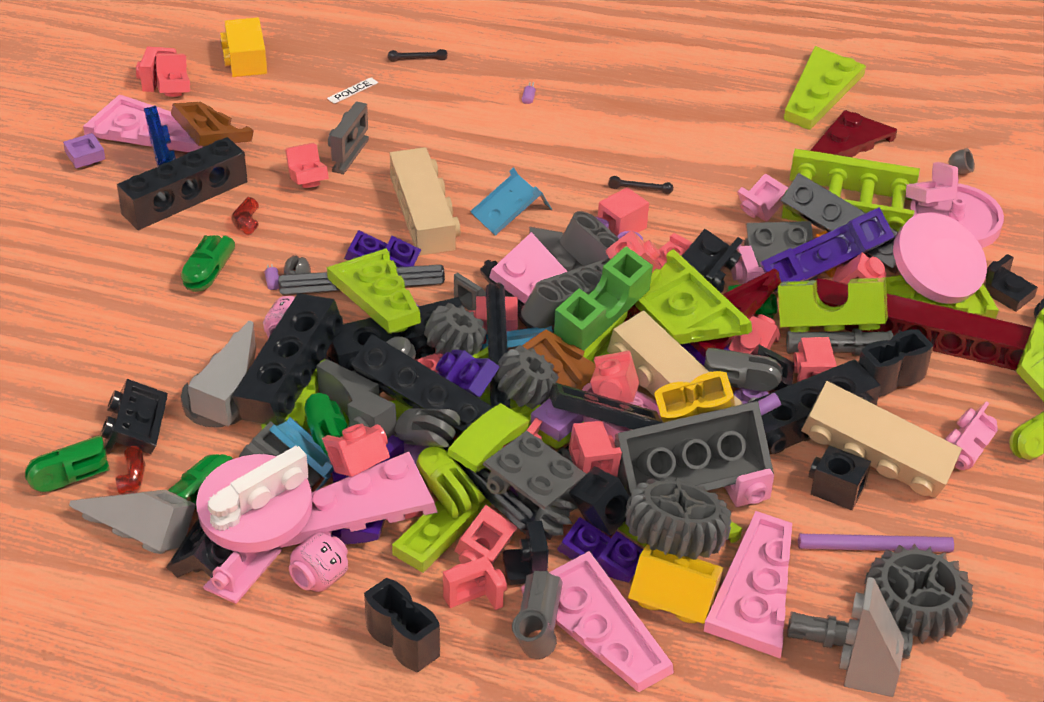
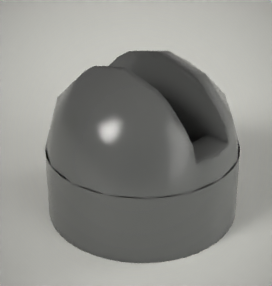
(963, 161)
(298, 264)

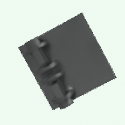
(775, 237)
(532, 470)

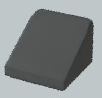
(467, 291)

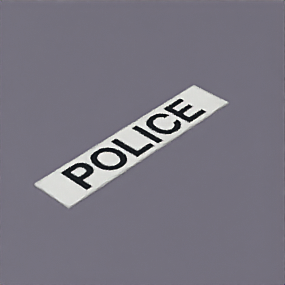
(352, 90)

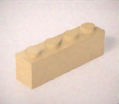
(424, 201)
(655, 354)
(890, 443)

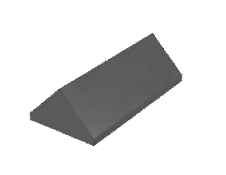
(696, 449)

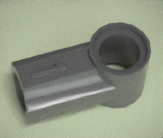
(538, 612)

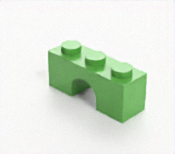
(587, 316)

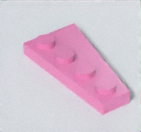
(126, 122)
(525, 267)
(370, 496)
(755, 588)
(606, 624)

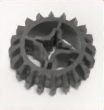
(678, 518)
(923, 591)

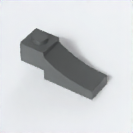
(356, 397)

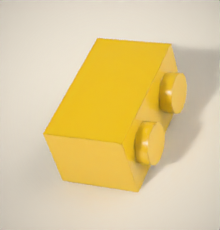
(244, 47)
(675, 585)

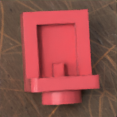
(147, 67)
(171, 74)
(305, 165)
(646, 250)
(763, 333)
(472, 581)

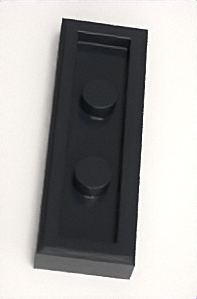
(602, 407)

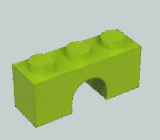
(802, 307)

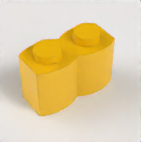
(701, 395)

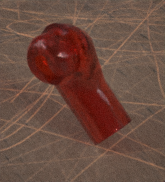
(243, 215)
(135, 467)

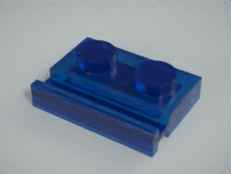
(158, 136)

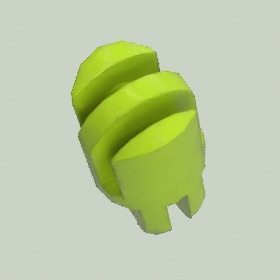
(1028, 438)
(447, 481)

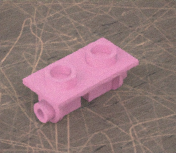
(974, 430)
(239, 573)

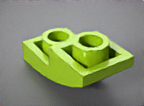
(487, 436)

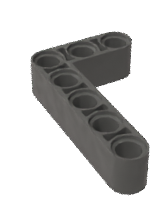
(587, 242)

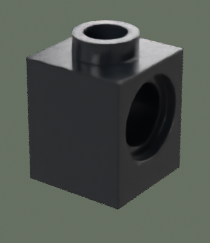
(839, 477)
(601, 500)

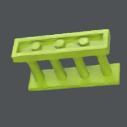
(857, 175)

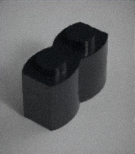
(898, 360)
(402, 624)

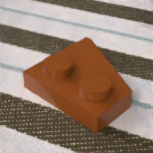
(207, 125)
(567, 359)

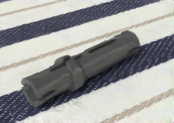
(840, 342)
(829, 631)

